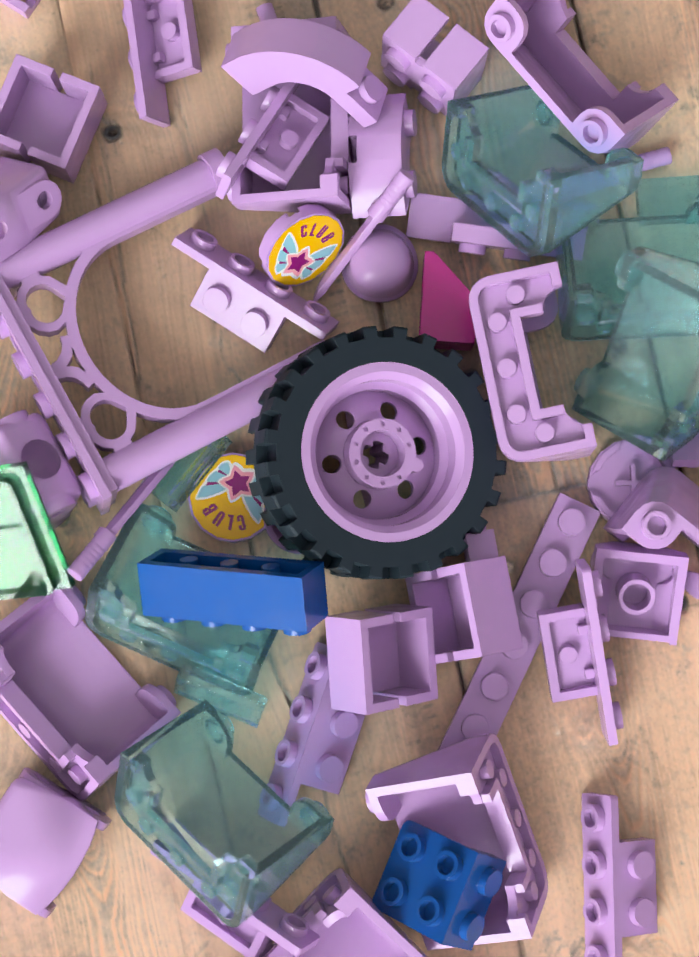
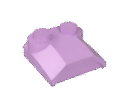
(641, 590)

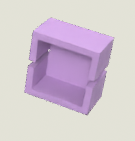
(432, 68)
(47, 124)
(470, 608)
(381, 658)

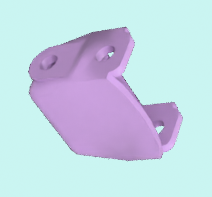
(26, 204)
(31, 440)
(43, 839)

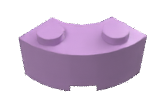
(380, 154)

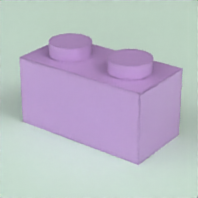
(480, 545)

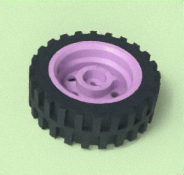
(430, 402)

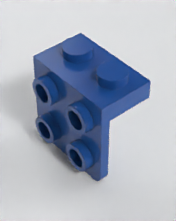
(438, 886)

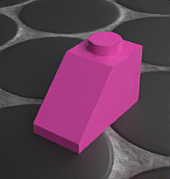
(445, 306)

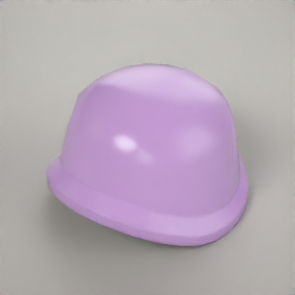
(382, 266)

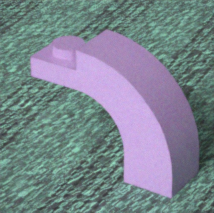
(310, 55)

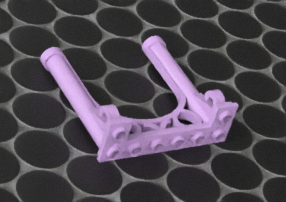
(86, 240)

